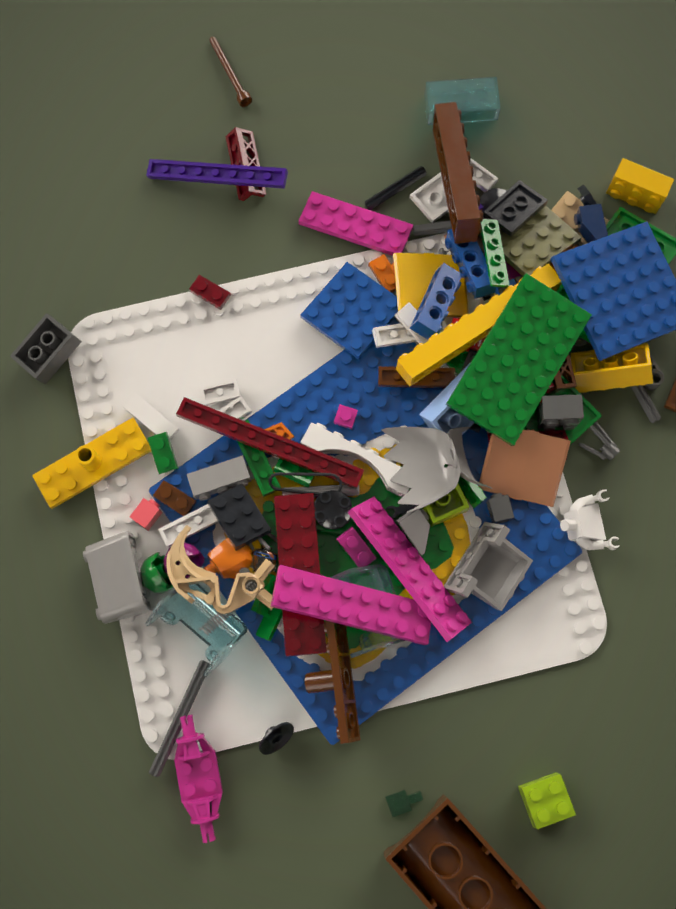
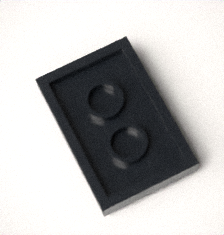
(515, 208)
(239, 516)

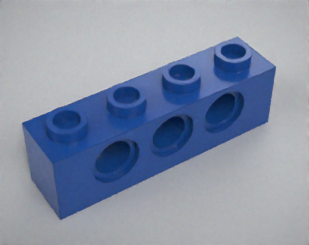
(471, 264)
(436, 301)

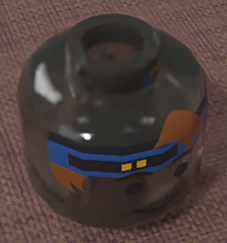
(259, 555)

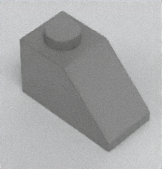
(416, 528)

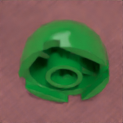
(154, 575)

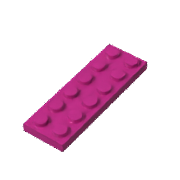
(355, 224)

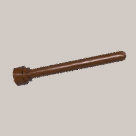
(243, 97)

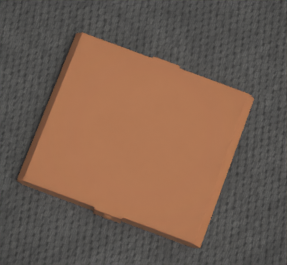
(527, 469)

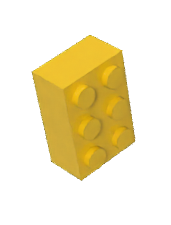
(639, 186)

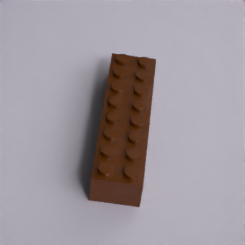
(456, 173)

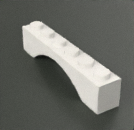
(326, 442)

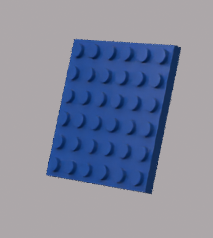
(623, 287)

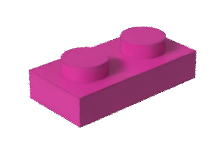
(356, 548)

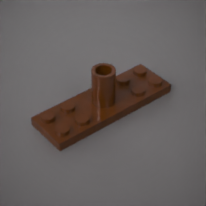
(339, 680)

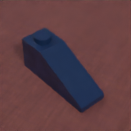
(591, 222)

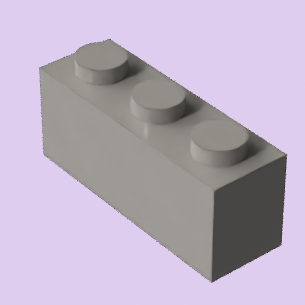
(218, 478)

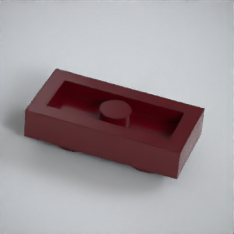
(209, 292)

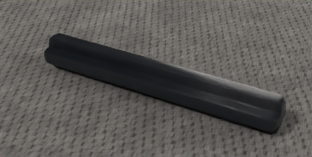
(395, 188)

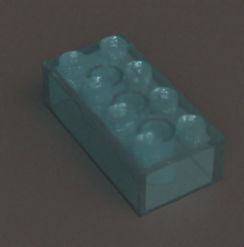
(474, 97)

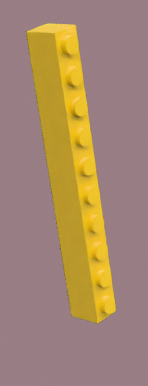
(464, 333)

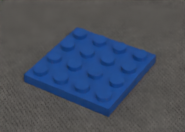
(351, 309)

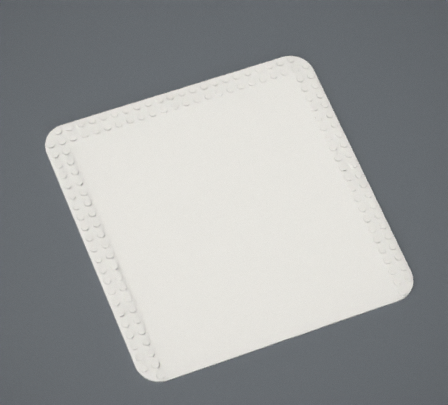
(184, 343)

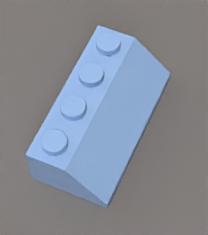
(442, 417)

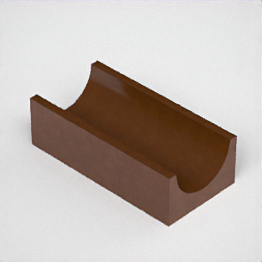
(455, 866)

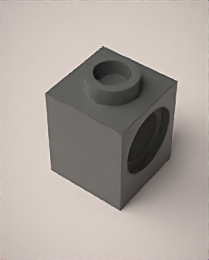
(500, 508)

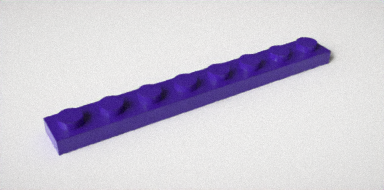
(217, 173)

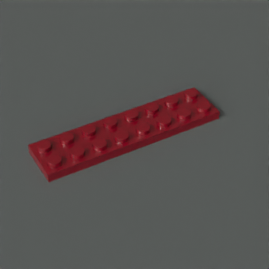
(299, 550)

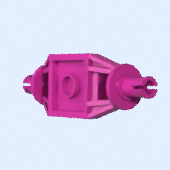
(198, 778)

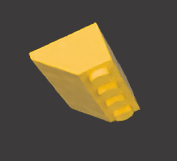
(619, 371)

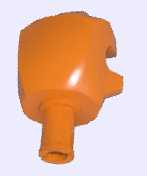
(228, 561)

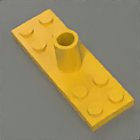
(92, 463)

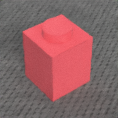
(146, 513)

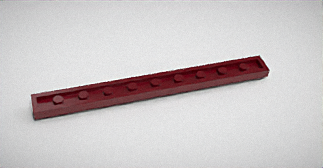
(269, 442)

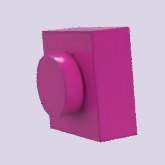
(345, 416)

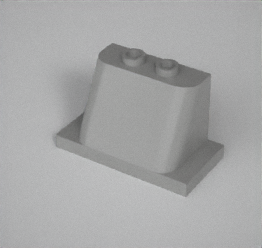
(489, 567)

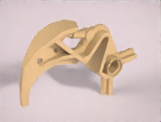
(239, 594)

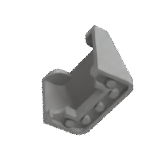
(116, 578)

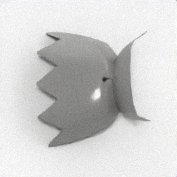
(423, 460)

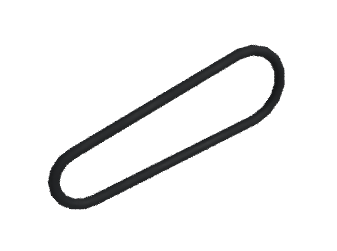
(302, 474)

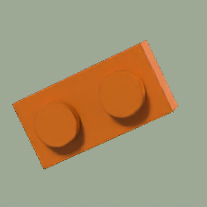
(383, 272)

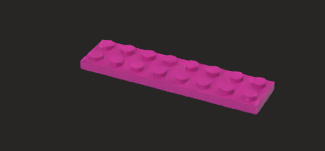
(410, 568)
(350, 605)

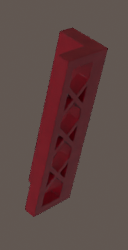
(237, 151)

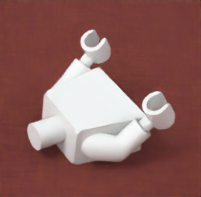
(585, 523)

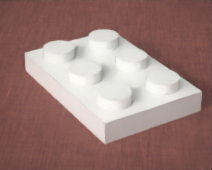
(431, 199)

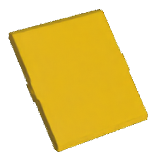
(414, 275)

